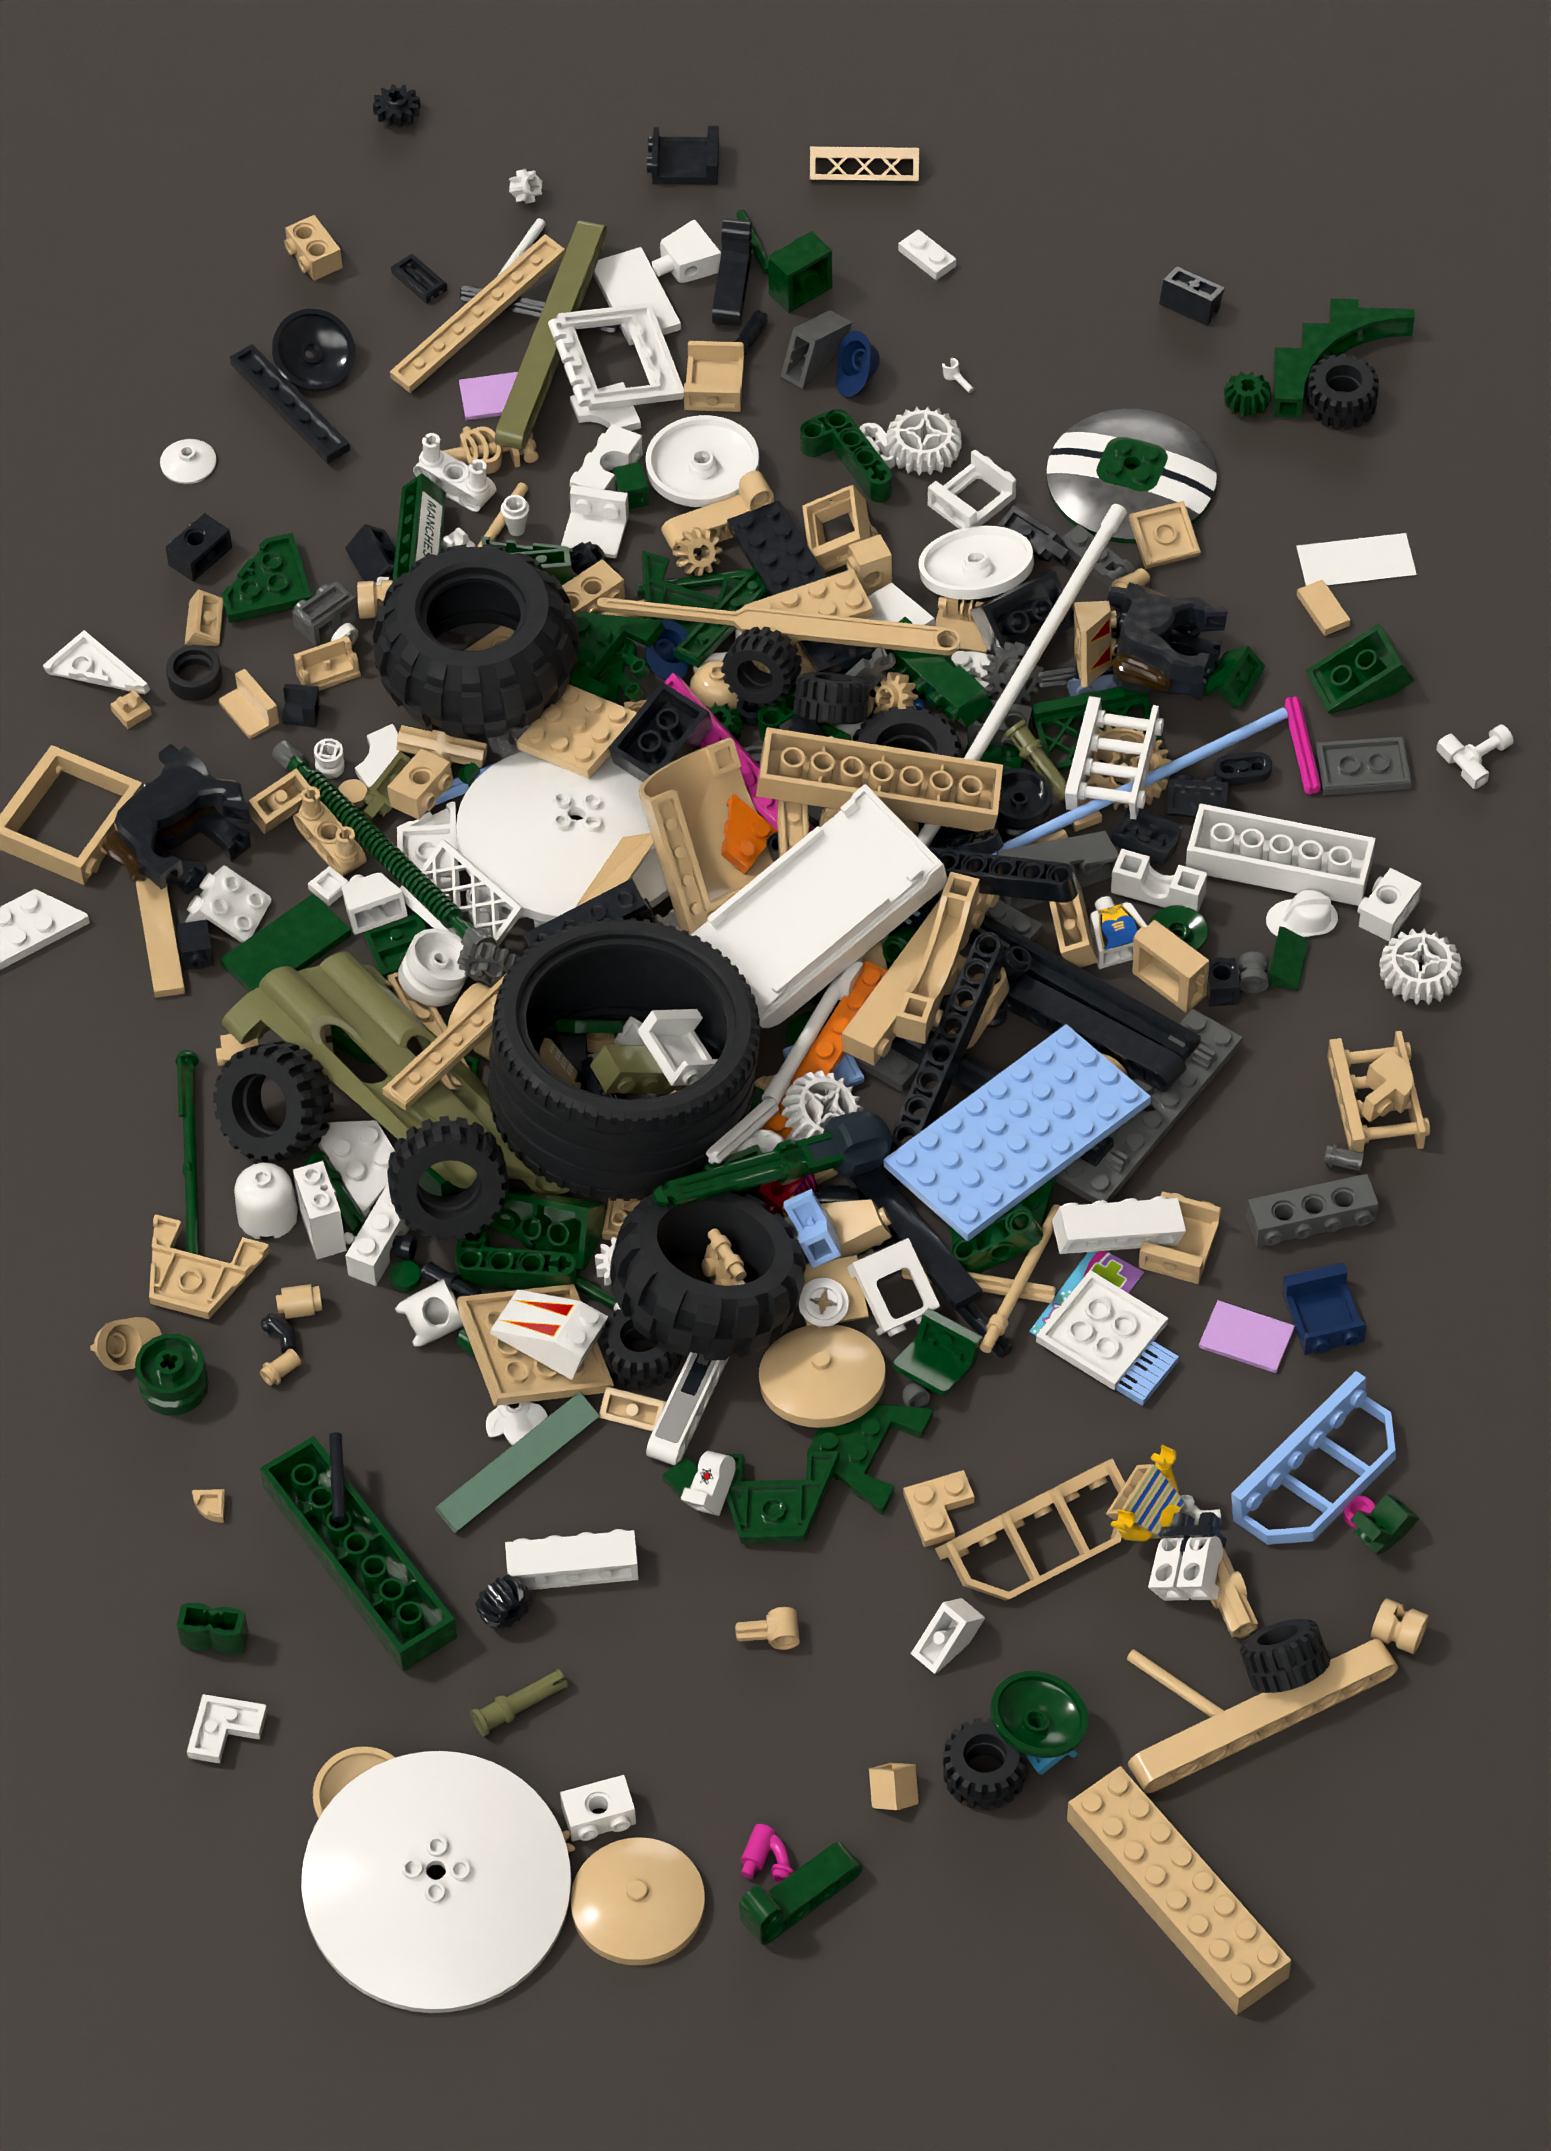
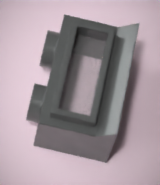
(324, 609)

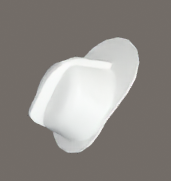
(1305, 914)

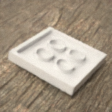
(1101, 1329)

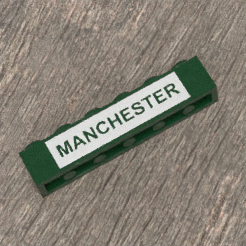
(419, 523)

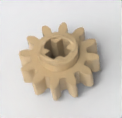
(894, 692)

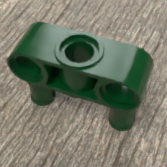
(999, 1241)

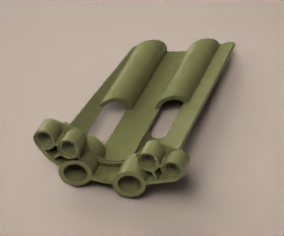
(367, 1010)

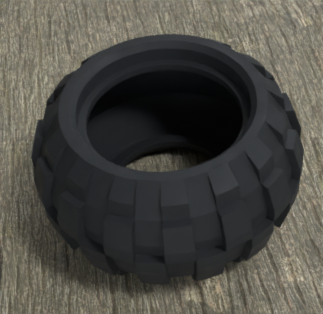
(482, 688)

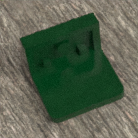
(939, 1353)

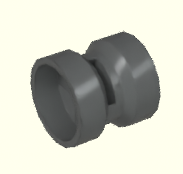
(1253, 972)

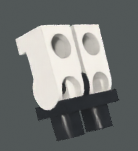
(1188, 1558)

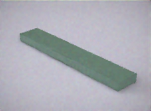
(517, 1462)

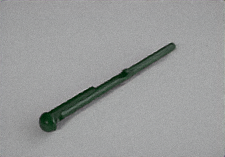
(186, 1108)

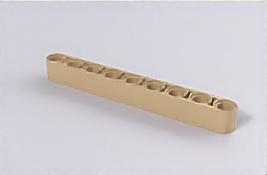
(1260, 1718)

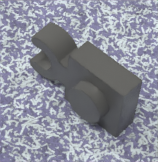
(874, 669)

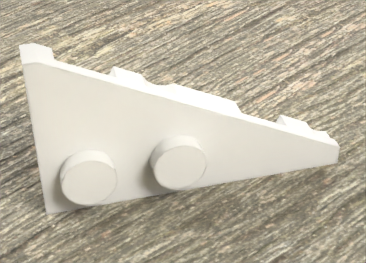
(92, 663)

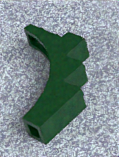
(1346, 329)

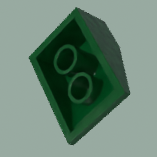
(1360, 672)

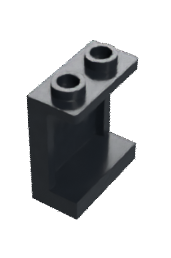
(684, 158)

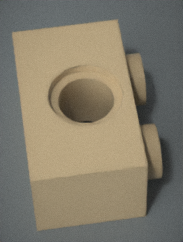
(871, 563)
(420, 784)
(278, 801)

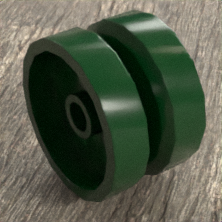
(171, 1374)

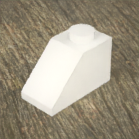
(947, 1634)

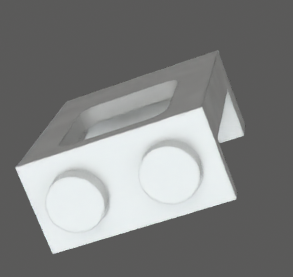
(947, 504)
(886, 1262)

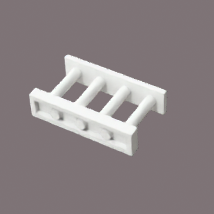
(1090, 741)

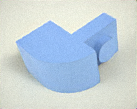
(814, 1228)

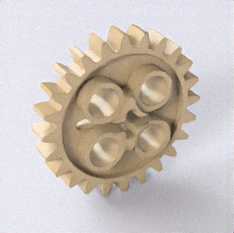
(1118, 758)

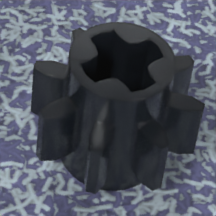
(585, 556)

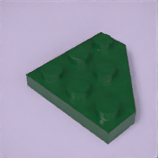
(268, 581)

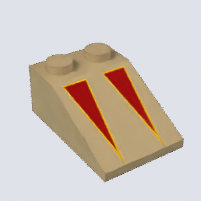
(1093, 639)

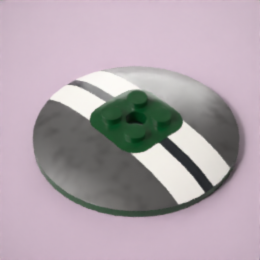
(1090, 472)

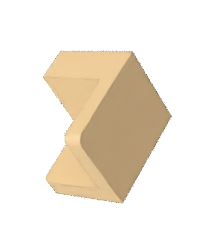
(893, 1786)

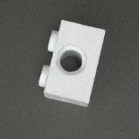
(1401, 895)
(606, 1794)

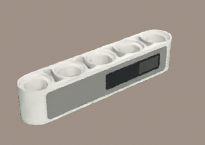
(684, 1408)

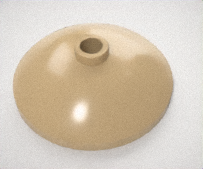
(342, 1770)

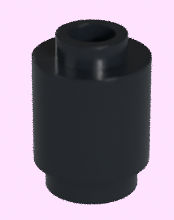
(836, 1193)

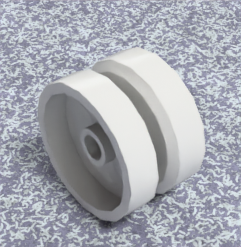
(431, 968)

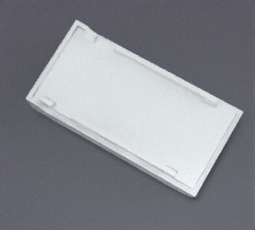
(824, 905)

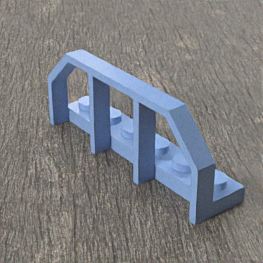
(1291, 1455)

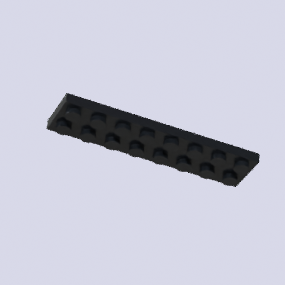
(786, 563)

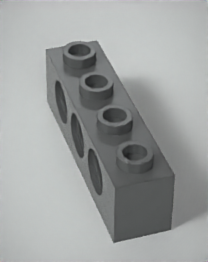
(1323, 1198)

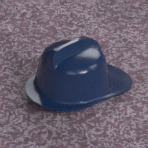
(856, 363)
(661, 654)

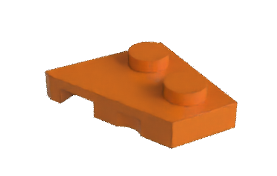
(744, 834)

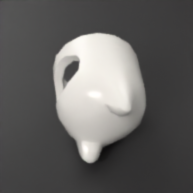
(431, 1313)

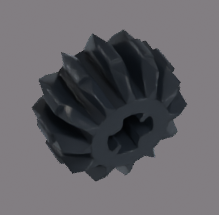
(503, 1602)

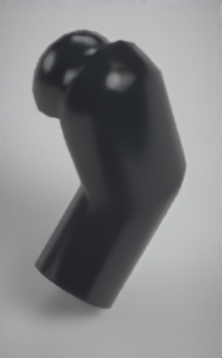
(281, 1327)

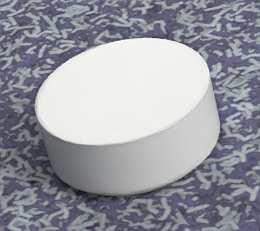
(346, 630)

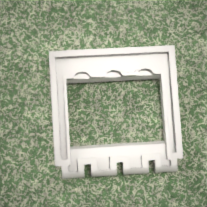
(649, 343)

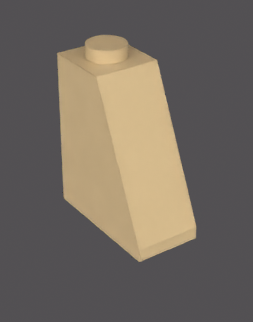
(858, 1225)

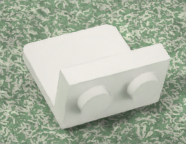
(229, 903)

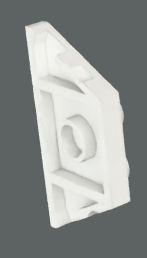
(420, 838)
(34, 923)
(361, 1157)

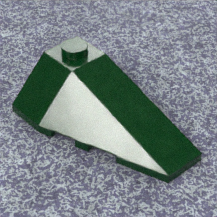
(553, 1223)

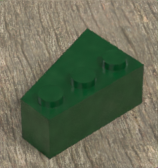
(553, 558)

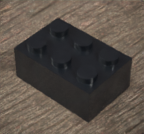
(1020, 612)
(660, 733)

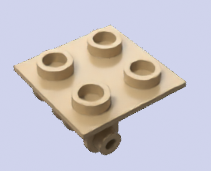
(958, 617)

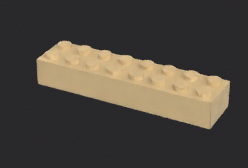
(908, 782)
(1178, 1890)

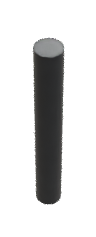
(337, 1477)

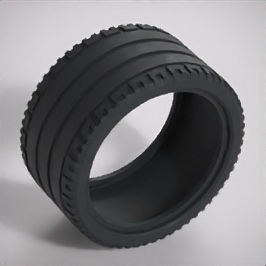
(617, 973)

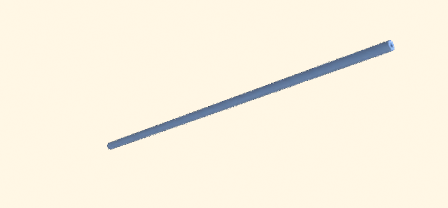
(1152, 777)

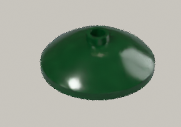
(1042, 1702)

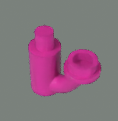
(757, 1849)

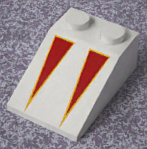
(550, 1329)

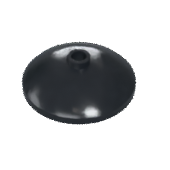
(324, 337)

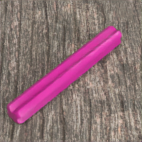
(1302, 745)

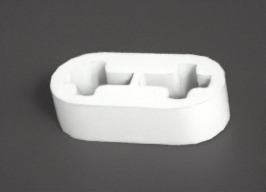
(876, 431)

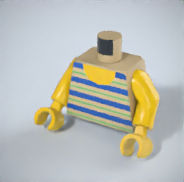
(1147, 1499)

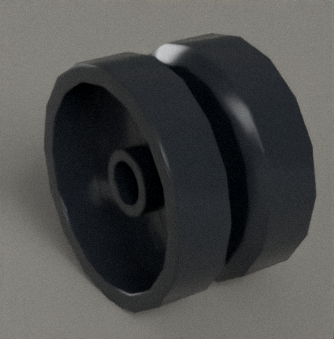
(1023, 802)

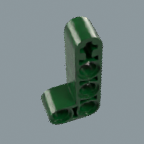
(839, 432)
(517, 1264)
(775, 1911)

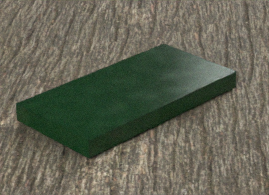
(290, 940)

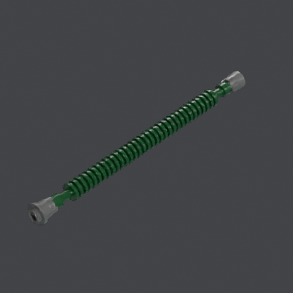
(382, 848)

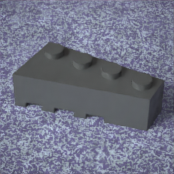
(1089, 855)

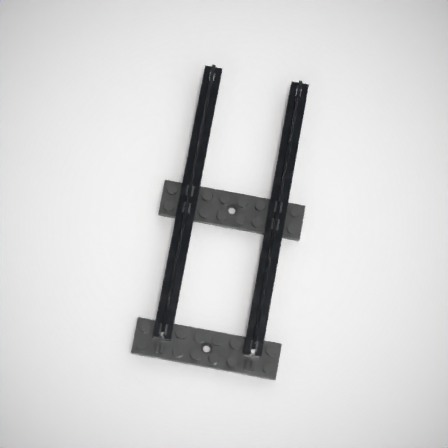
(1113, 1161)

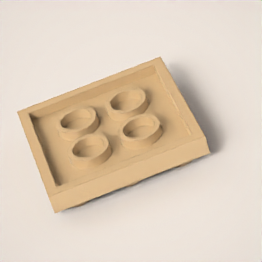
(576, 731)

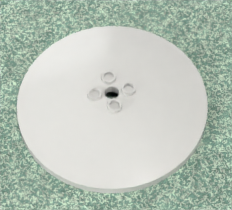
(523, 838)
(447, 1938)

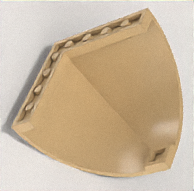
(687, 821)

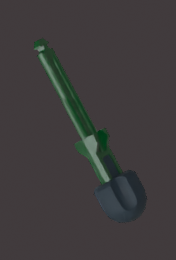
(849, 1144)

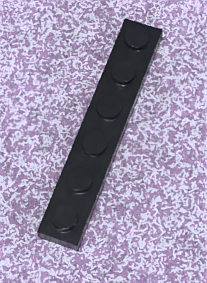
(289, 403)

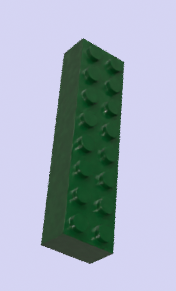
(359, 1556)

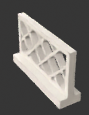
(433, 862)

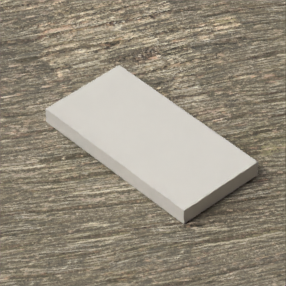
(631, 281)

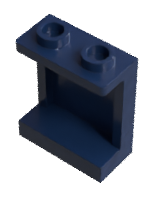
(1323, 1309)

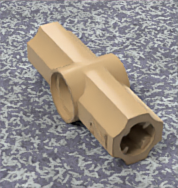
(445, 746)
(1233, 1600)

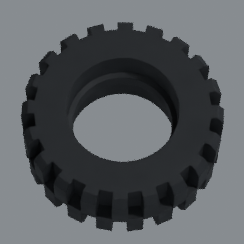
(910, 731)
(242, 1110)
(447, 1214)

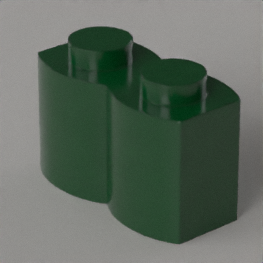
(207, 1628)

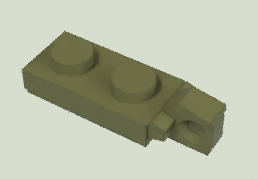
(377, 796)

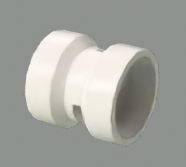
(329, 758)

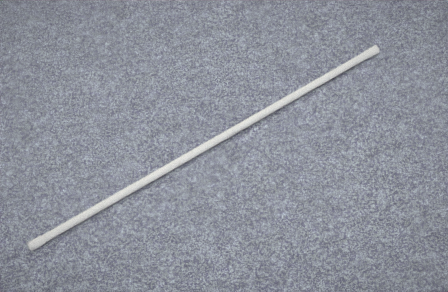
(1109, 526)

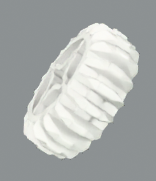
(923, 440)
(1439, 966)
(806, 1106)

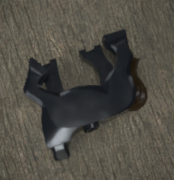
(1154, 654)
(172, 812)

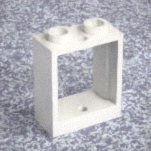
(319, 1210)

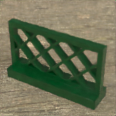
(1073, 708)

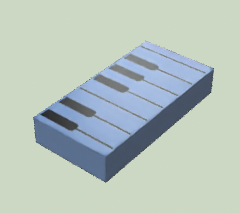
(1147, 1373)

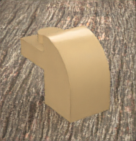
(1391, 1083)

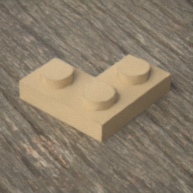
(932, 1500)

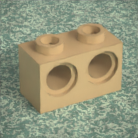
(313, 248)

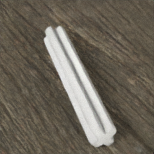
(742, 1131)

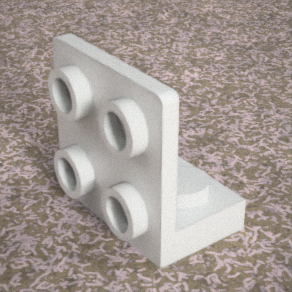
(597, 518)

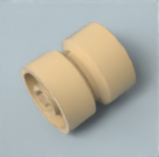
(368, 597)
(1399, 1626)

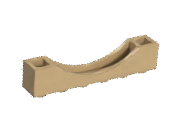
(946, 939)

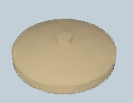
(822, 1375)
(637, 1901)

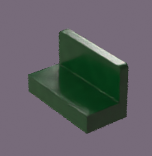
(1235, 675)

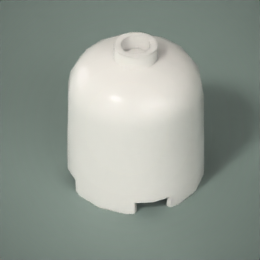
(265, 1201)

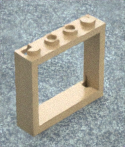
(31, 793)

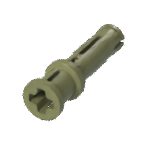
(1031, 749)
(506, 1707)

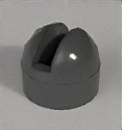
(915, 1395)

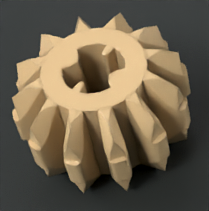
(701, 541)

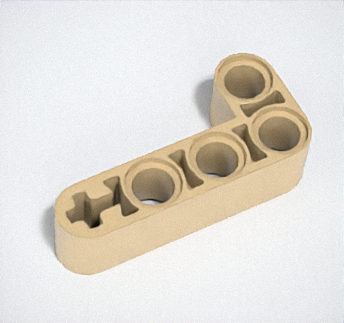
(752, 494)

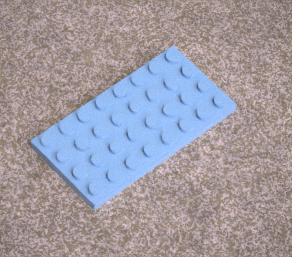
(1016, 1132)

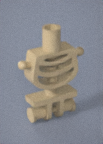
(475, 445)

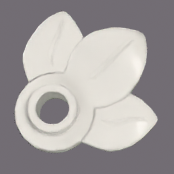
(514, 1422)

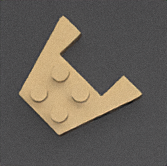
(193, 1281)

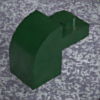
(1384, 1524)

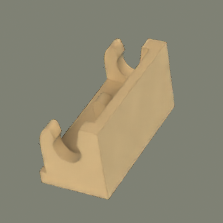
(327, 664)

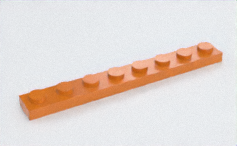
(827, 1049)

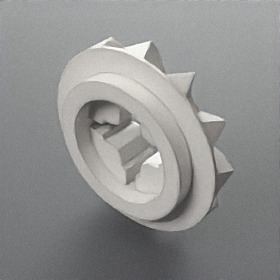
(835, 1294)

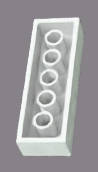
(1280, 854)

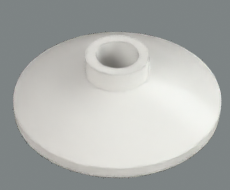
(188, 461)

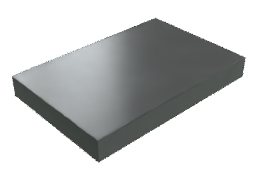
(1363, 765)

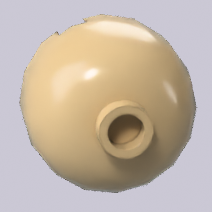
(710, 687)

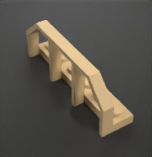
(1013, 1519)

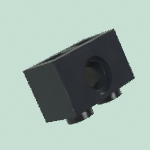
(198, 547)

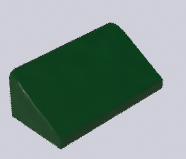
(1287, 960)

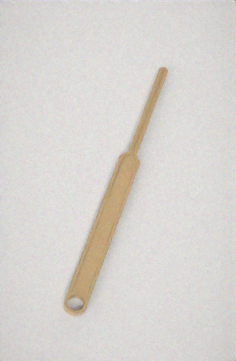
(801, 625)

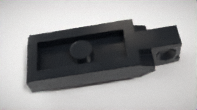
(1044, 541)

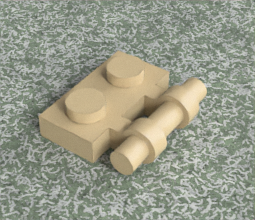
(721, 1263)

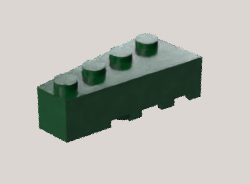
(943, 684)

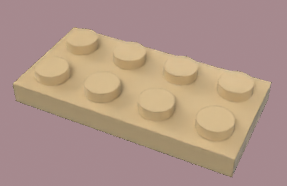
(833, 595)

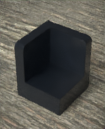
(301, 705)

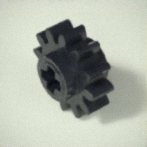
(396, 105)

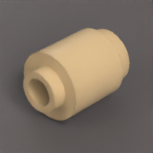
(299, 1301)

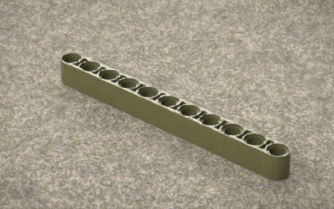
(542, 354)

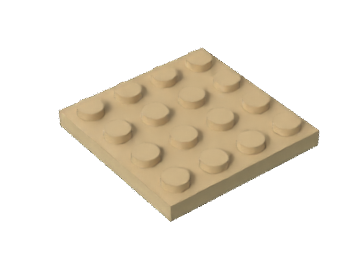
(512, 1374)

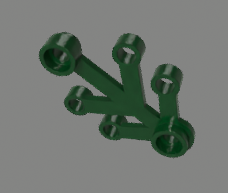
(624, 656)

